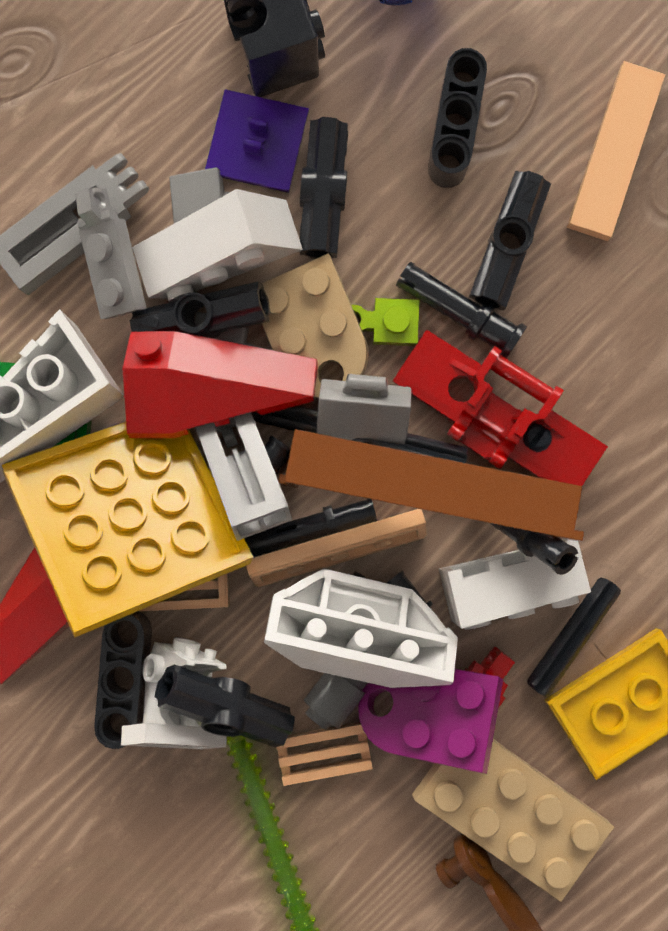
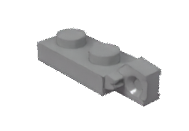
(108, 255)

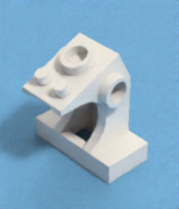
(161, 726)

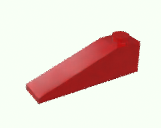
(196, 380)
(28, 617)

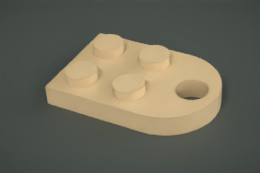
(315, 318)

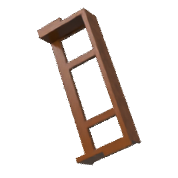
(433, 484)

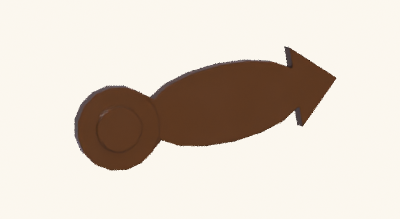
(475, 863)

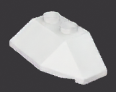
(361, 631)

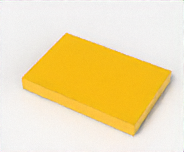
(617, 705)

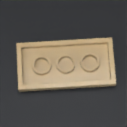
(518, 818)

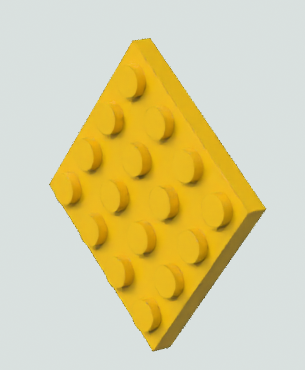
(123, 522)

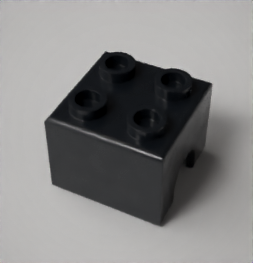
(278, 41)

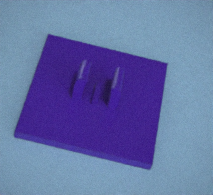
(257, 140)

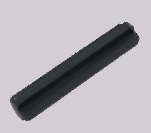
(573, 636)

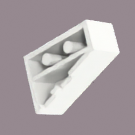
(216, 244)
(509, 587)

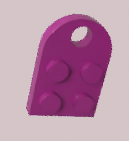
(437, 723)

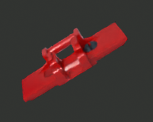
(492, 427)

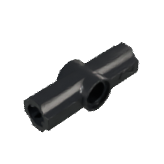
(323, 187)
(519, 217)
(225, 308)
(224, 706)

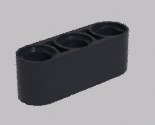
(462, 99)
(112, 697)

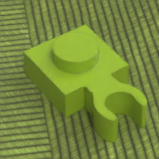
(392, 321)

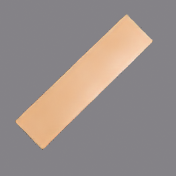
(615, 151)
(337, 548)

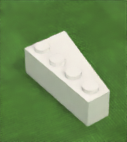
(52, 391)

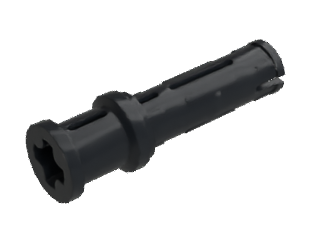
(478, 320)

